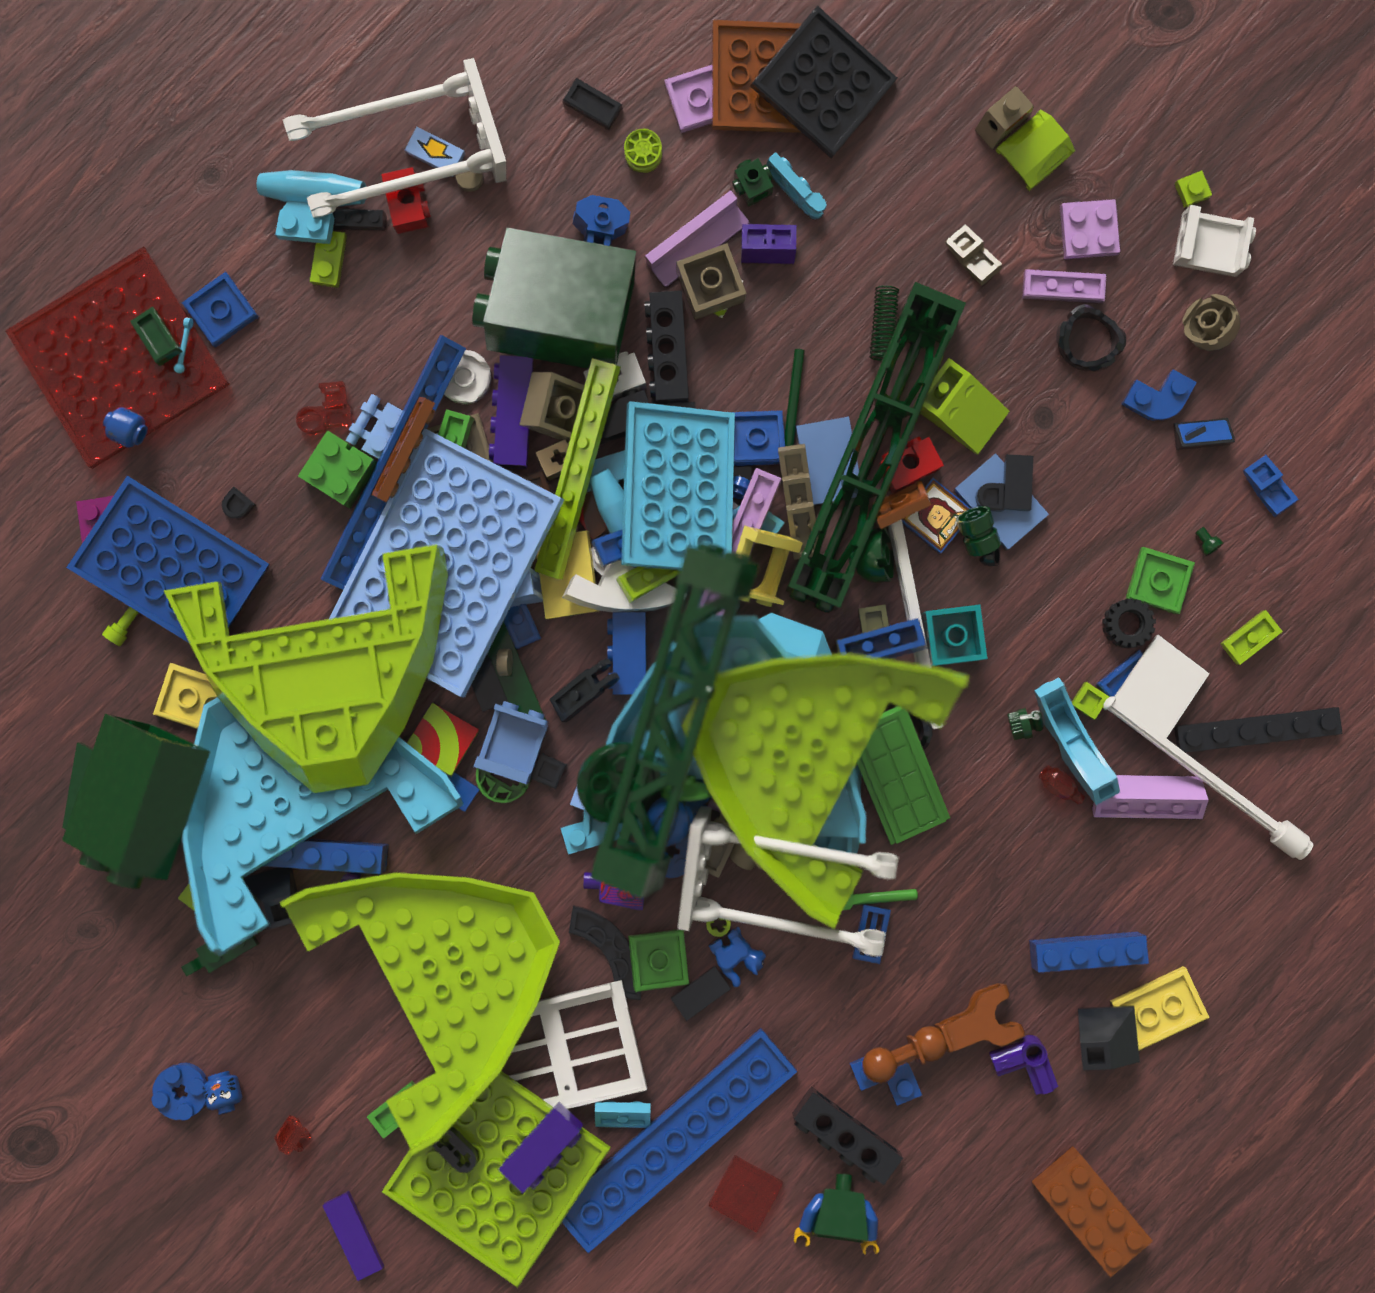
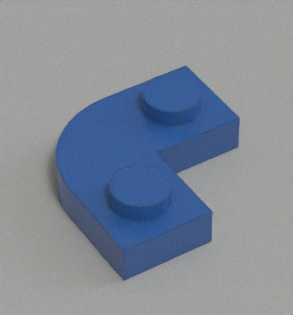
(1163, 403)
(902, 1085)

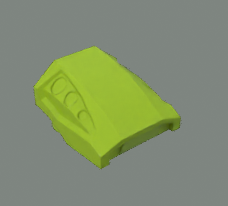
(1037, 148)

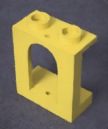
(781, 544)

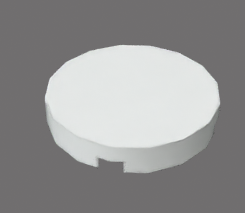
(469, 380)

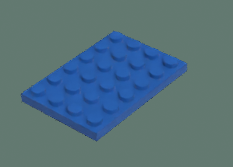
(153, 547)

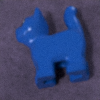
(731, 955)

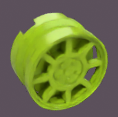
(643, 150)

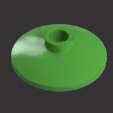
(692, 790)

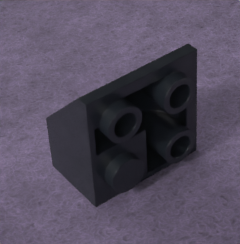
(270, 890)
(1108, 1037)

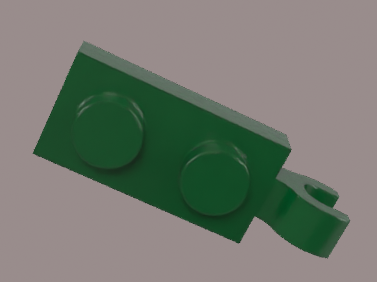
(213, 961)

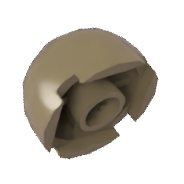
(1212, 323)

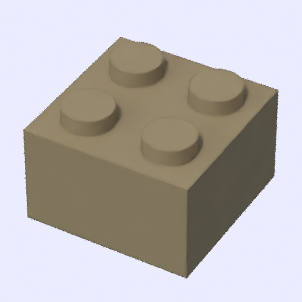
(710, 281)
(551, 405)

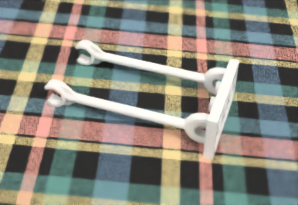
(456, 86)
(694, 907)

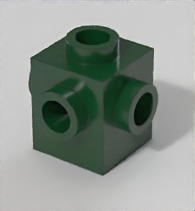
(752, 181)

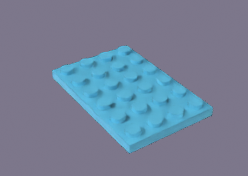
(676, 483)

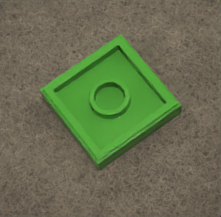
(1160, 580)
(658, 960)

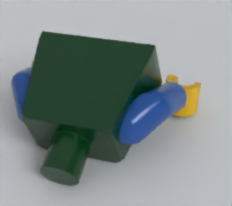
(840, 1216)

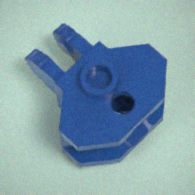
(598, 223)

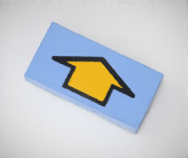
(433, 149)

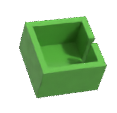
(338, 469)

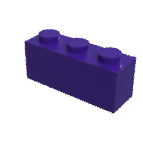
(542, 1148)

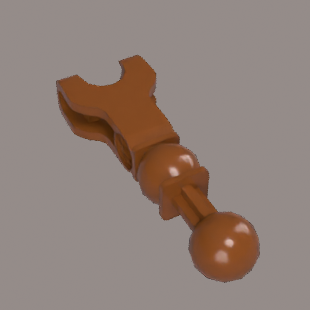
(949, 1035)

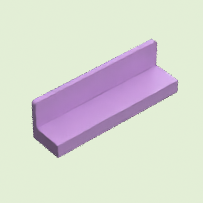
(702, 233)
(1155, 798)

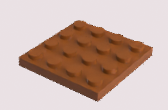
(738, 57)

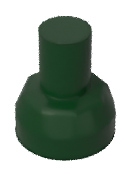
(1210, 543)

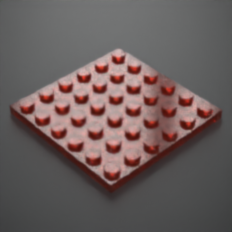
(95, 361)

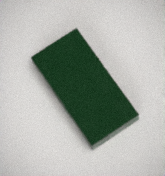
(156, 336)

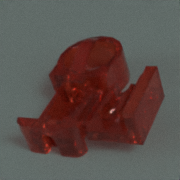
(334, 410)

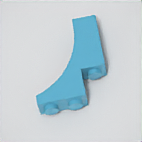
(1075, 743)

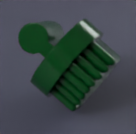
(1023, 723)

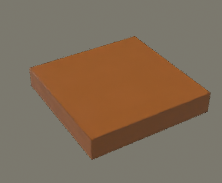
(903, 504)

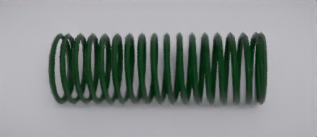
(883, 292)

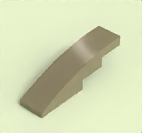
(797, 494)

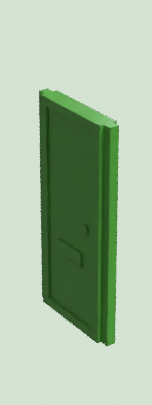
(900, 778)

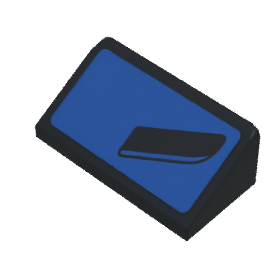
(1203, 434)

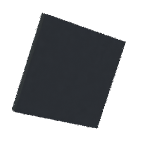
(823, 82)

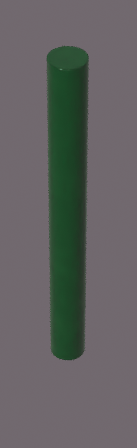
(794, 394)

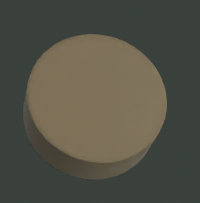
(469, 181)
(504, 662)

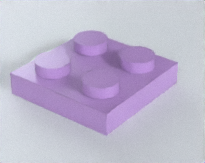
(1089, 229)

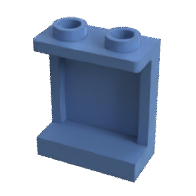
(512, 743)

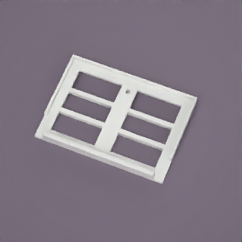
(559, 1053)

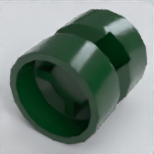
(978, 531)

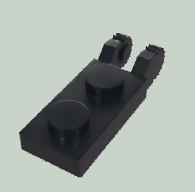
(583, 690)

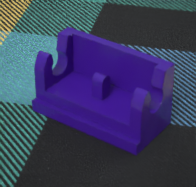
(768, 243)

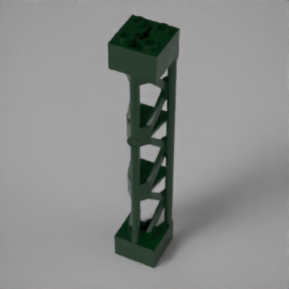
(928, 318)
(642, 865)

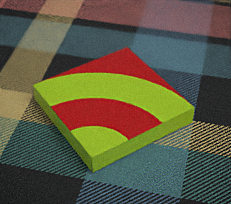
(443, 738)

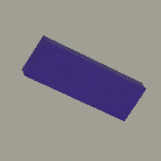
(353, 1235)

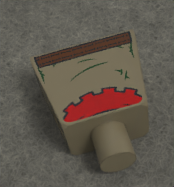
(1007, 114)

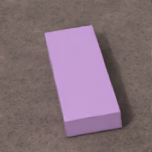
(1064, 286)

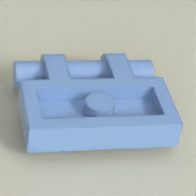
(381, 431)

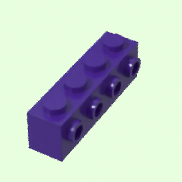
(510, 438)

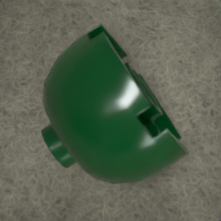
(876, 560)

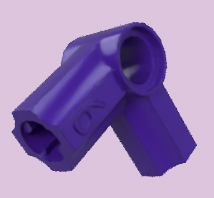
(1038, 1066)

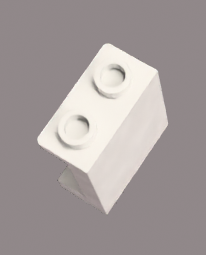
(1214, 242)

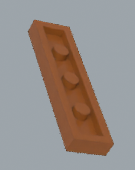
(399, 458)

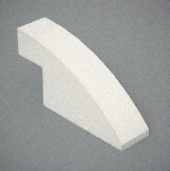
(610, 597)

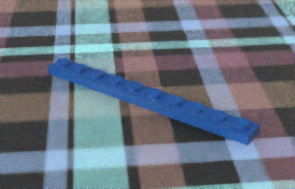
(369, 508)

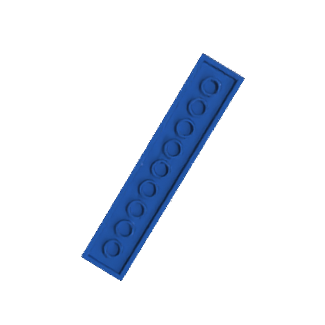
(677, 1138)

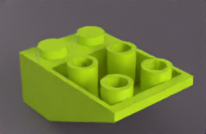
(963, 407)

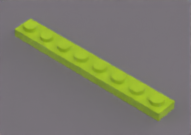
(578, 466)

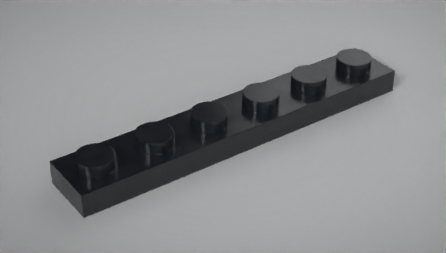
(1258, 729)

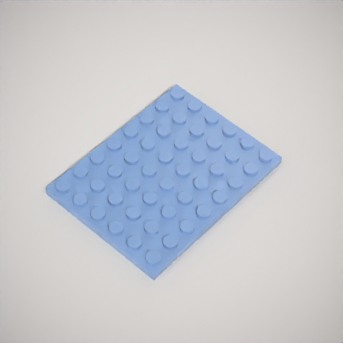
(489, 536)

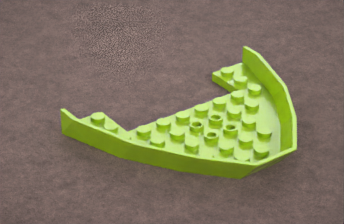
(330, 690)
(785, 745)
(463, 966)

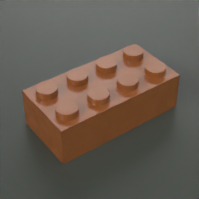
(1092, 1211)

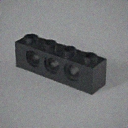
(670, 305)
(876, 1168)

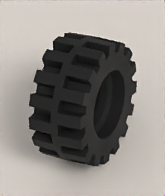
(1145, 627)

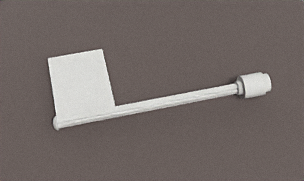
(1152, 705)

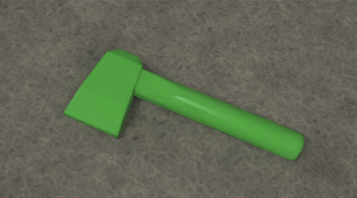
(881, 897)

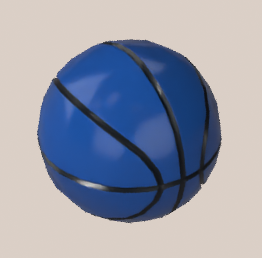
(682, 821)

